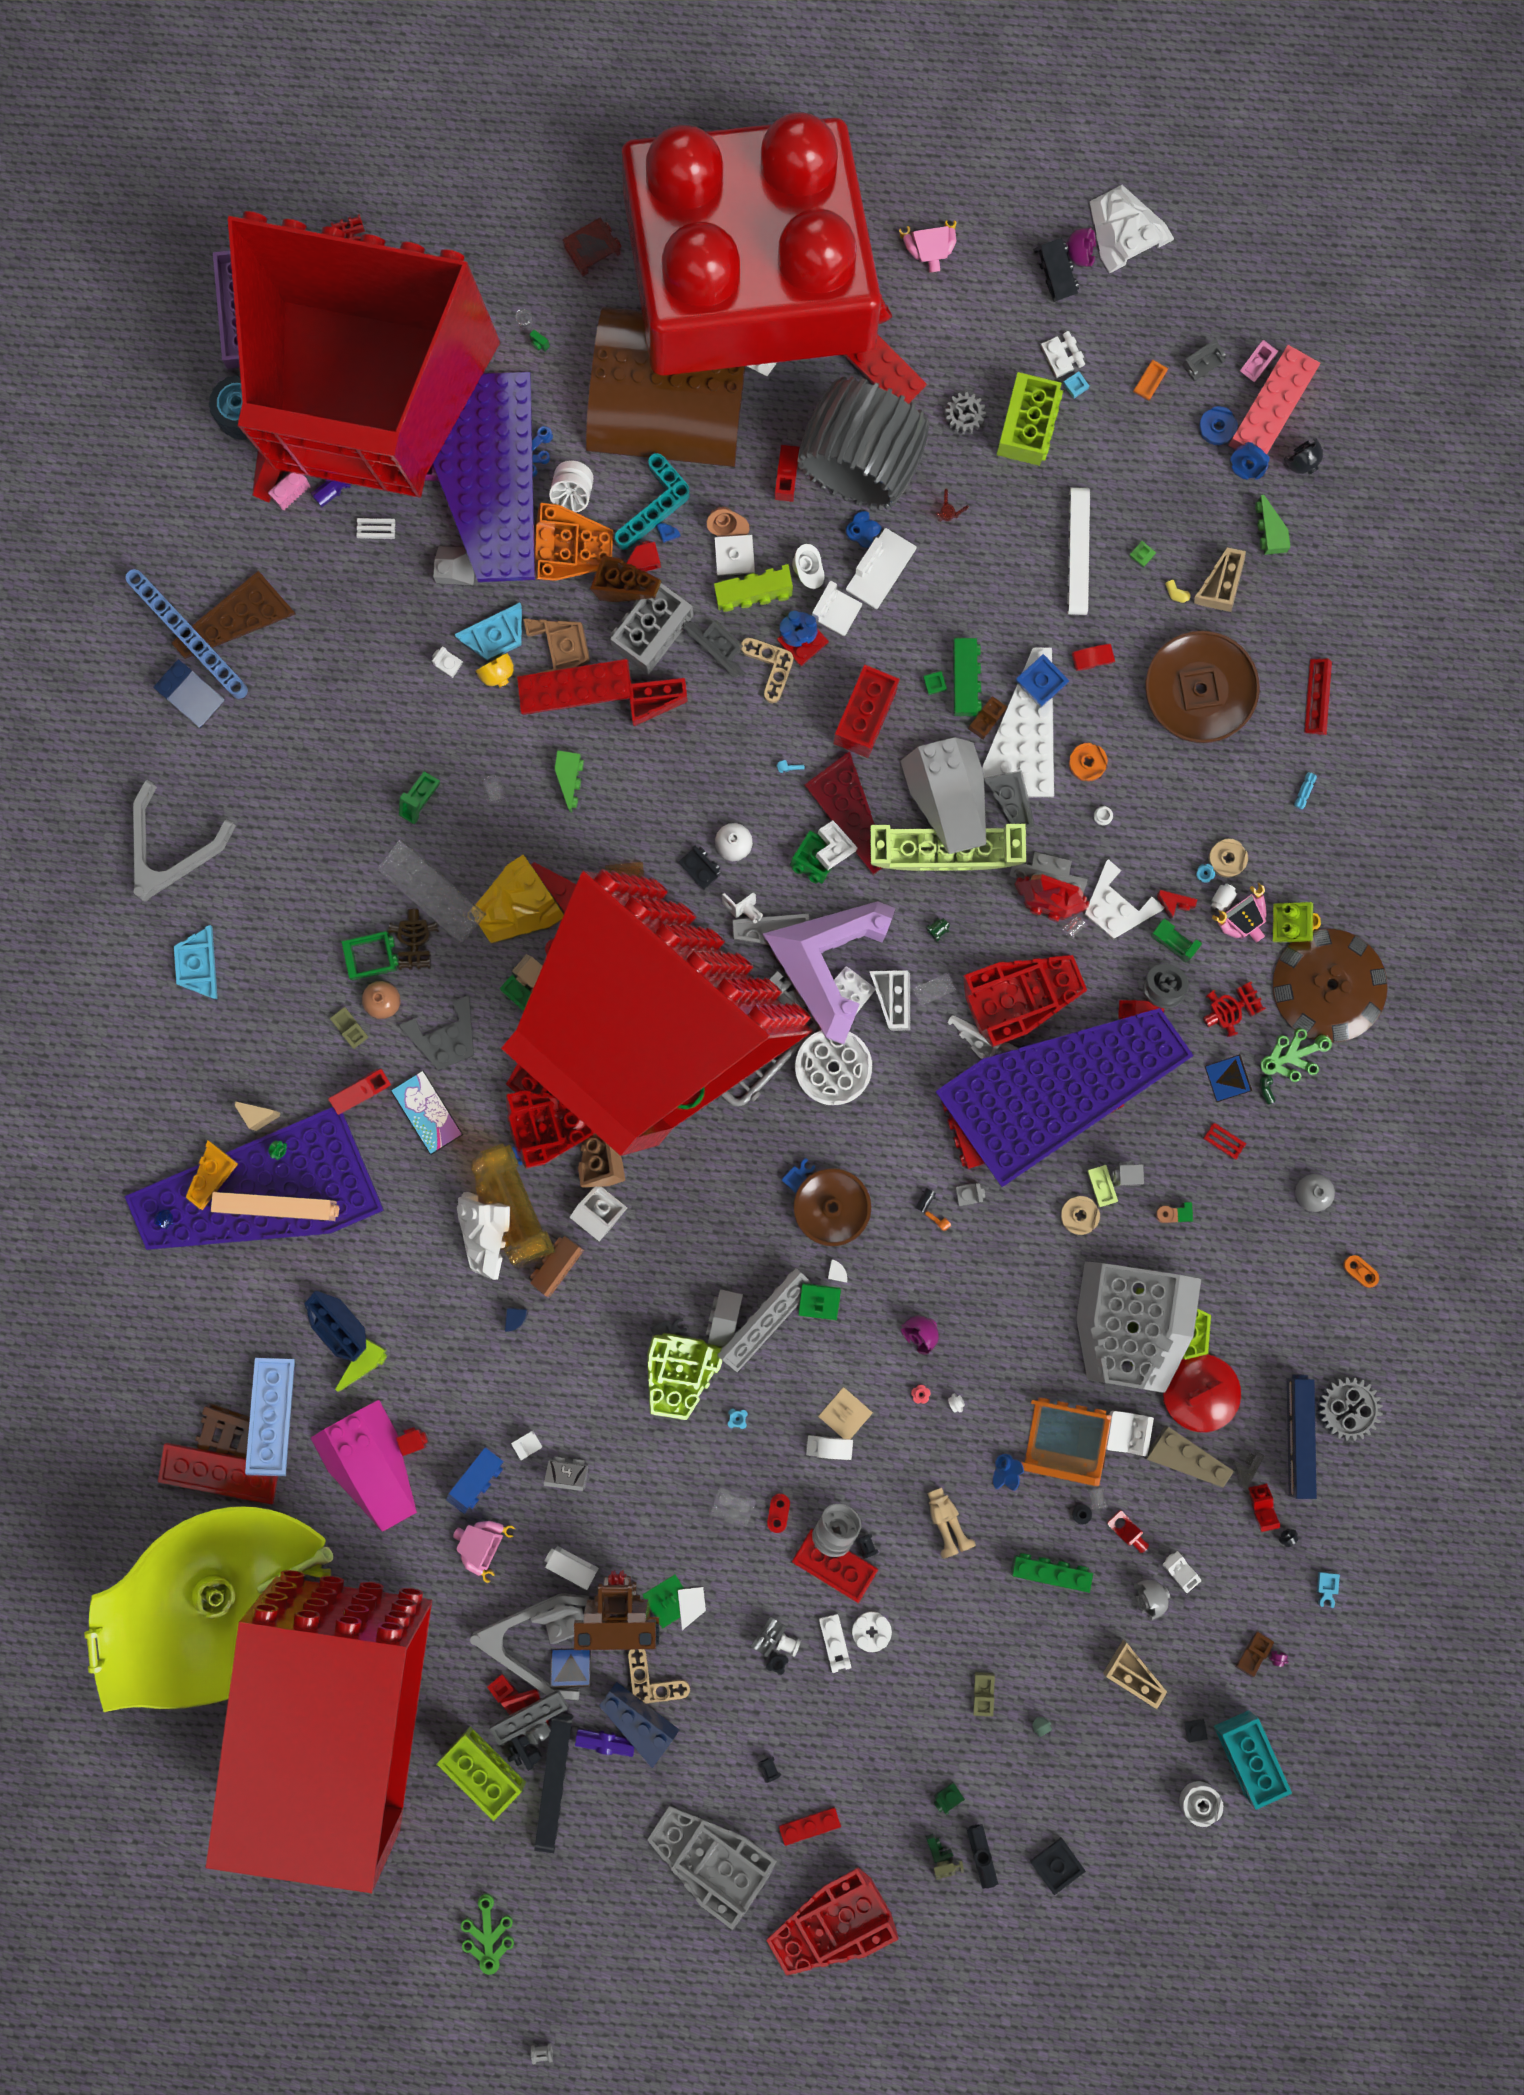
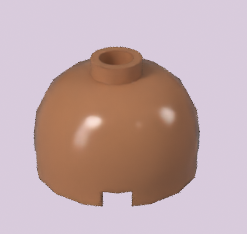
(381, 1000)

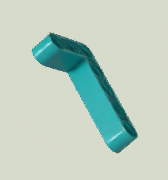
(656, 506)

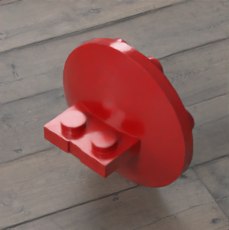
(1203, 1394)

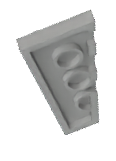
(752, 932)

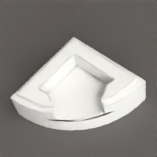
(837, 1272)

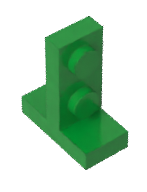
(417, 797)

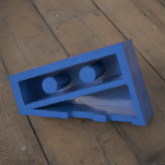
(475, 1481)

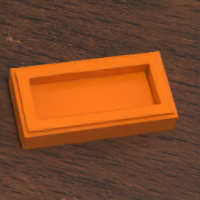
(1150, 380)

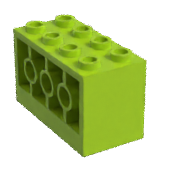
(1030, 419)
(482, 1773)

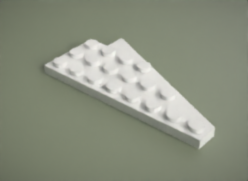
(1025, 740)

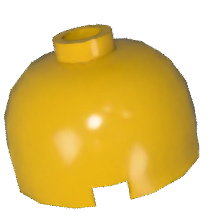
(497, 671)

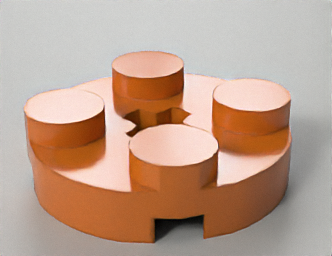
(1089, 751)

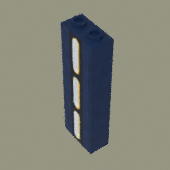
(1301, 1437)

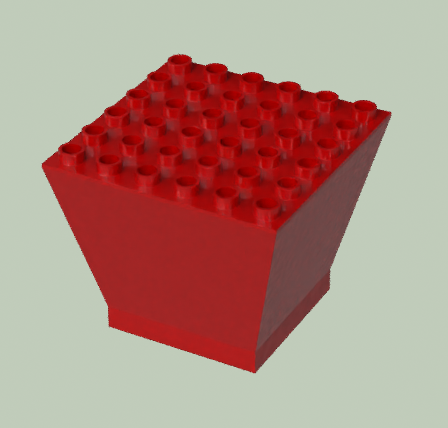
(353, 351)
(644, 1013)

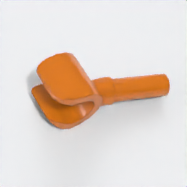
(944, 1224)

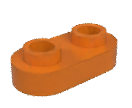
(1361, 1270)

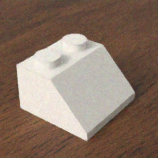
(598, 1212)

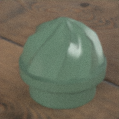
(1041, 1726)

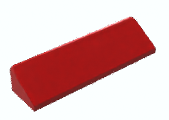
(1320, 696)

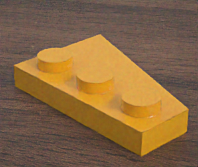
(211, 1174)

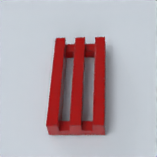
(1238, 1150)

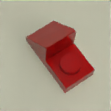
(1170, 900)

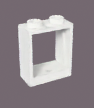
(571, 1567)

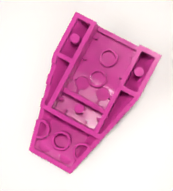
(368, 1464)

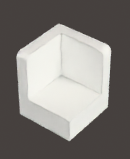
(526, 1445)

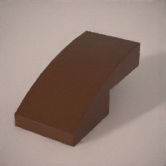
(987, 717)
(1254, 1654)

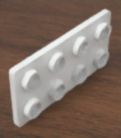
(880, 568)

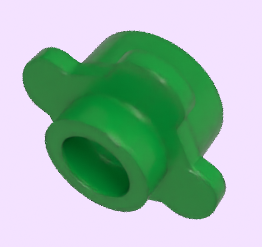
(277, 1149)

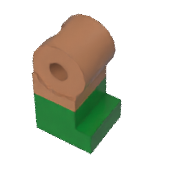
(1173, 1215)

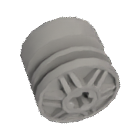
(836, 1530)

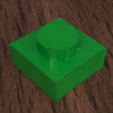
(539, 341)
(934, 683)

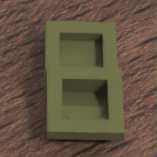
(349, 1027)
(983, 1694)

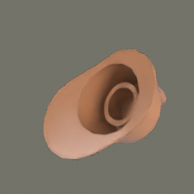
(727, 523)

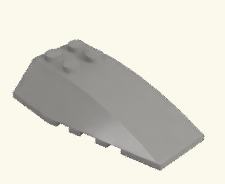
(949, 791)
(713, 1863)

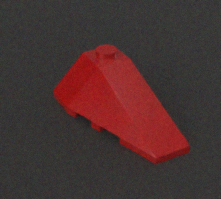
(265, 478)

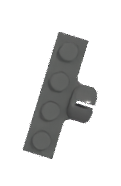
(530, 1720)

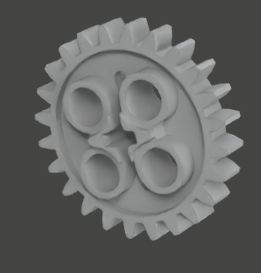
(1359, 1423)

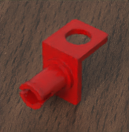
(1129, 1532)

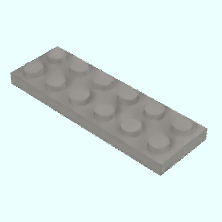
(764, 1321)

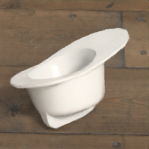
(808, 566)

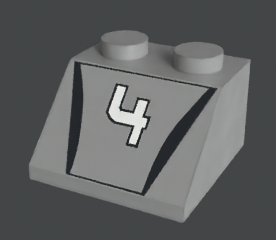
(566, 1474)

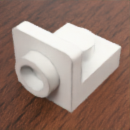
(446, 662)

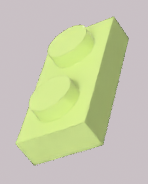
(1102, 1186)

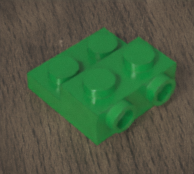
(805, 860)

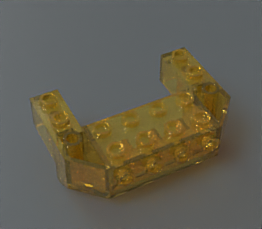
(498, 1169)

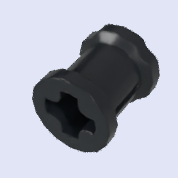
(867, 1546)
(769, 1769)

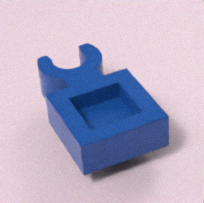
(796, 1176)

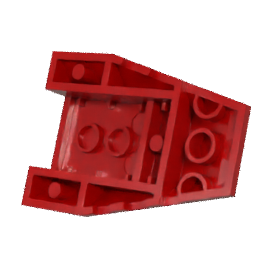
(1020, 995)
(835, 1925)

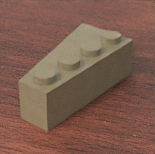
(1182, 1455)

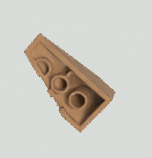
(599, 1164)

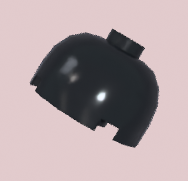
(1306, 457)

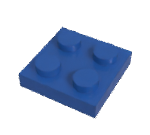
(1042, 680)

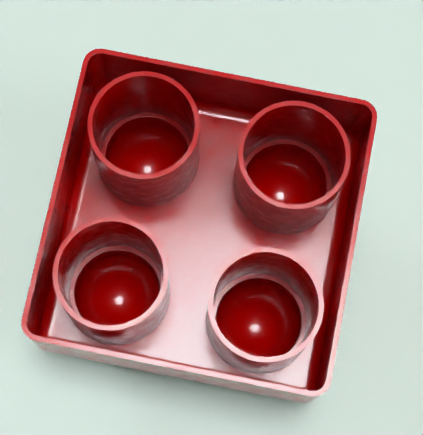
(750, 244)

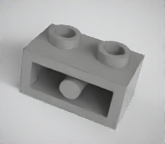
(1128, 1174)

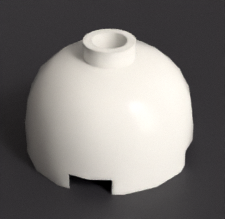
(739, 847)

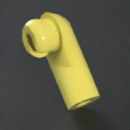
(1177, 594)

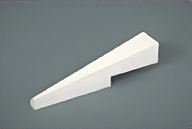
(977, 1041)

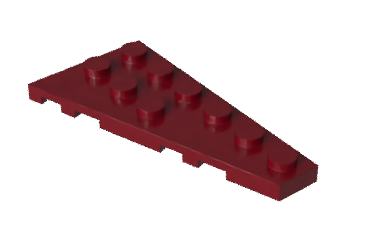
(845, 803)

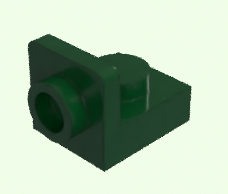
(948, 1798)
(935, 1846)

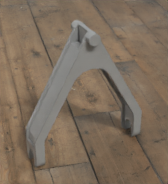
(150, 882)
(491, 1642)

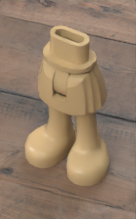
(944, 1511)

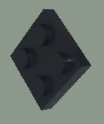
(1057, 1866)

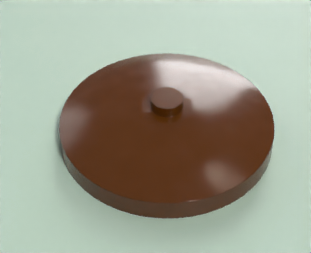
(832, 1207)

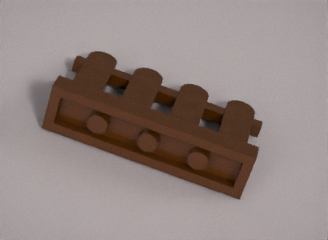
(232, 1420)

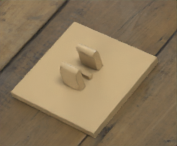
(845, 1414)

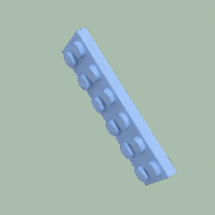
(270, 1417)

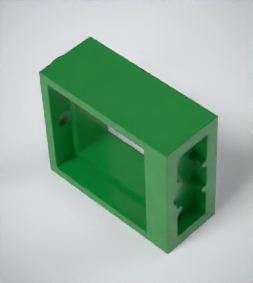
(350, 957)

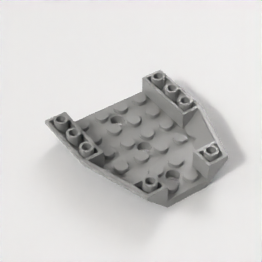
(1164, 1319)

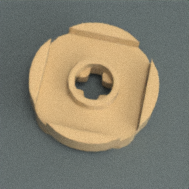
(1236, 852)
(1090, 1211)

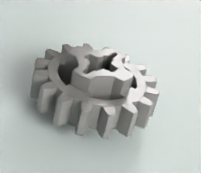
(972, 416)

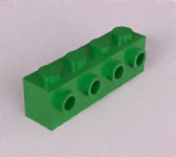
(1052, 1573)

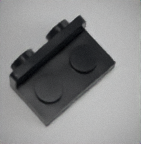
(699, 867)

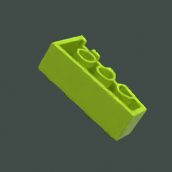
(754, 589)

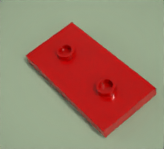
(844, 1573)

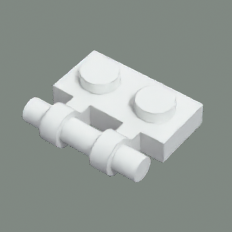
(1057, 357)

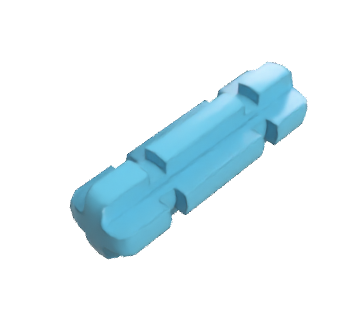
(1305, 790)

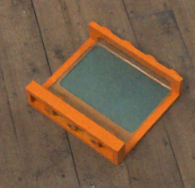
(1067, 1442)

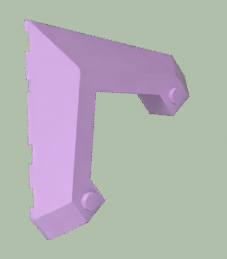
(800, 950)

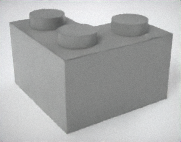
(724, 1317)

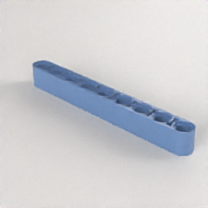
(180, 628)

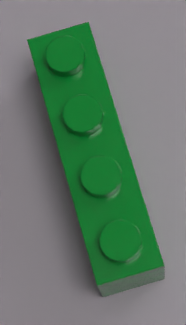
(966, 676)

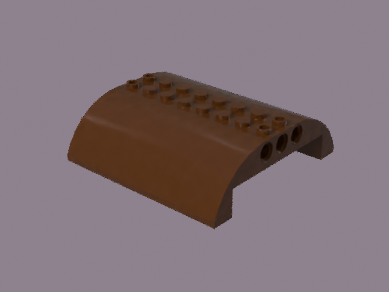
(648, 413)

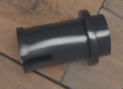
(925, 1200)

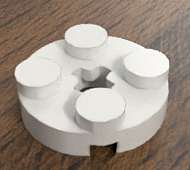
(863, 1623)

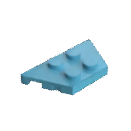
(495, 634)
(197, 963)

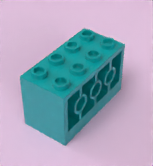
(1252, 1759)

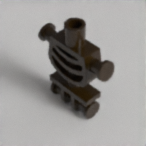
(413, 921)

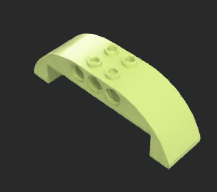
(924, 851)

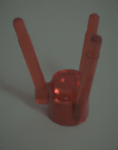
(947, 511)

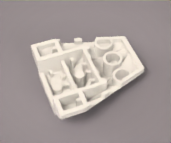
(1125, 227)
(483, 1233)

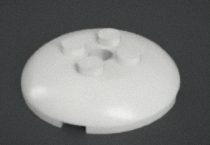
(828, 1086)

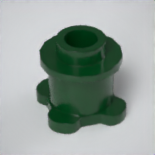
(938, 928)

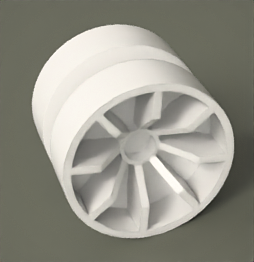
(571, 485)

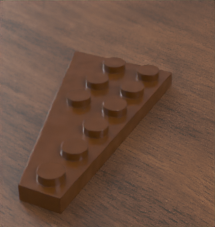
(242, 612)

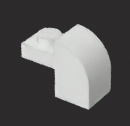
(829, 1447)
(1181, 1572)

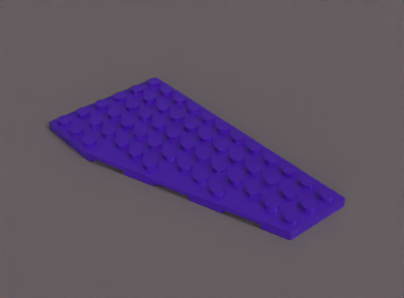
(490, 477)
(1049, 1092)
(317, 1164)

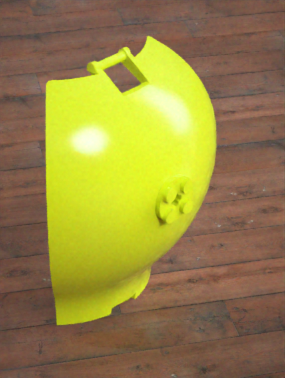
(176, 1615)

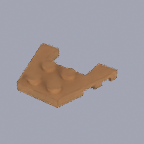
(565, 642)

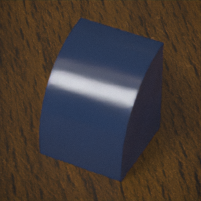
(515, 1318)

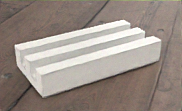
(360, 521)

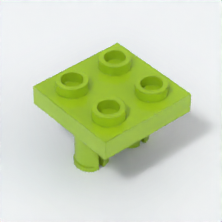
(1293, 922)

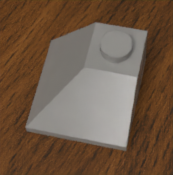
(453, 566)

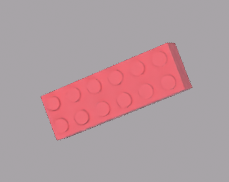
(1276, 400)

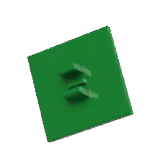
(819, 1301)
(665, 1600)

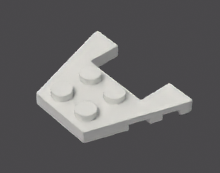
(1112, 911)

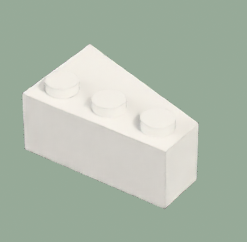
(894, 996)

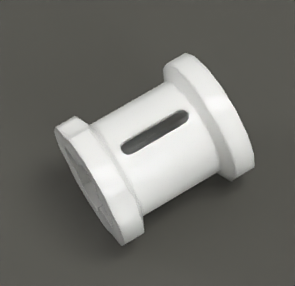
(788, 1644)

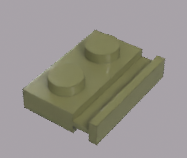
(945, 1869)

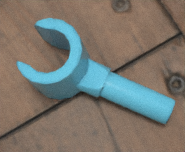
(783, 766)

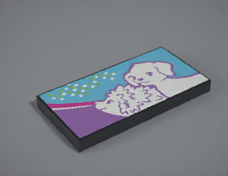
(426, 1112)

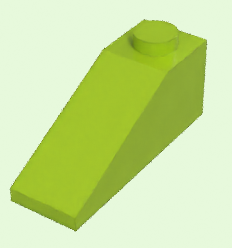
(363, 1365)

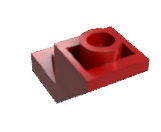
(1133, 1007)
(1263, 1507)

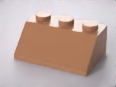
(556, 1266)

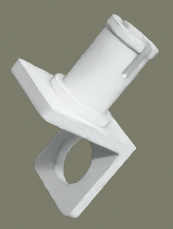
(745, 906)

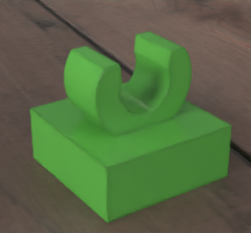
(1142, 554)

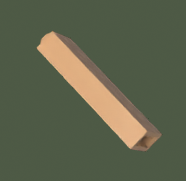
(274, 1206)

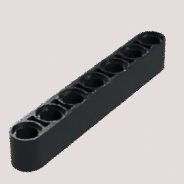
(553, 1783)

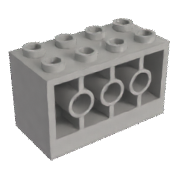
(654, 639)

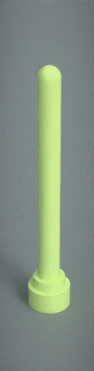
(322, 1557)

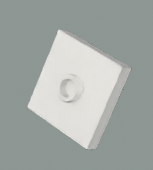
(734, 555)

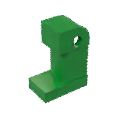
(1174, 941)

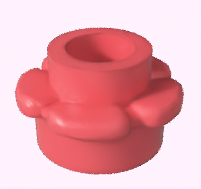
(920, 1399)

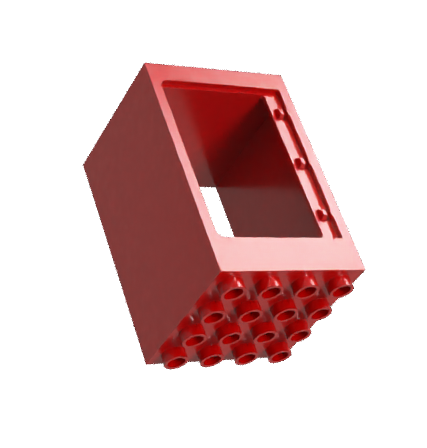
(319, 1732)

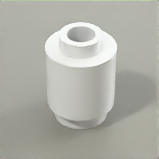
(1223, 897)

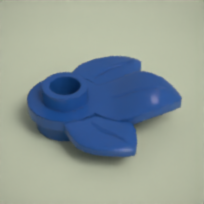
(866, 529)
(1007, 1474)

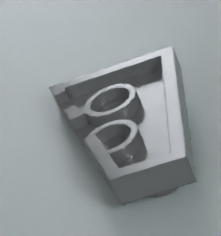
(1013, 797)

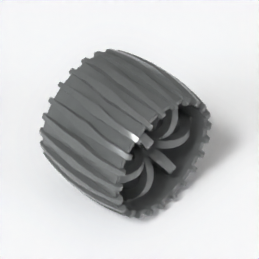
(863, 443)

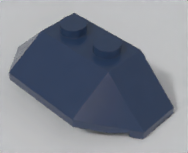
(336, 1326)

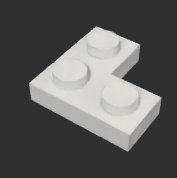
(838, 846)

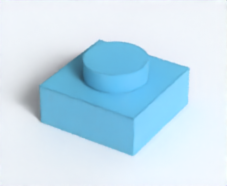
(1076, 385)

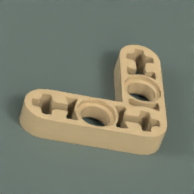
(774, 660)
(651, 1688)

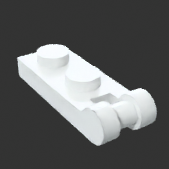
(834, 1642)

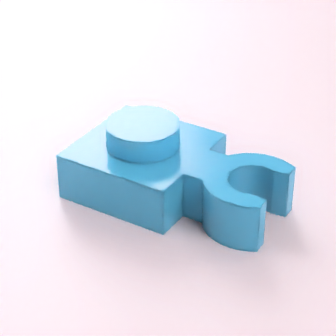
(1327, 1585)

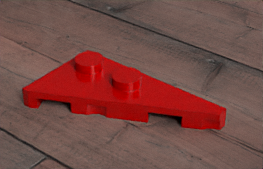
(558, 886)

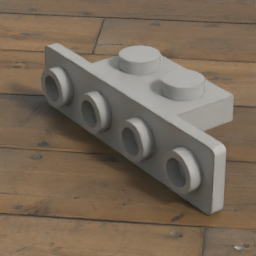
(1049, 866)

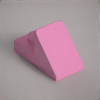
(1259, 361)

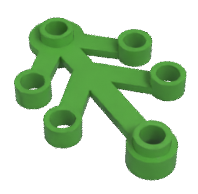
(1293, 1055)
(487, 1938)

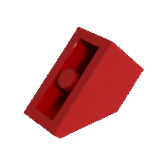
(645, 557)

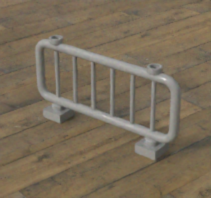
(753, 1092)

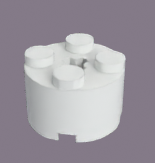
(1205, 1814)

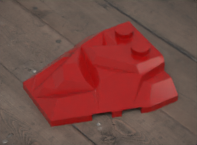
(1051, 897)
(542, 1127)

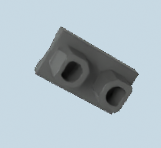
(768, 1636)

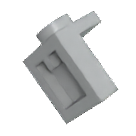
(970, 1194)

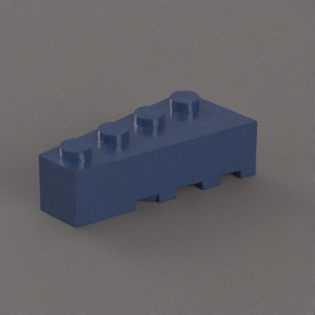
(639, 1723)

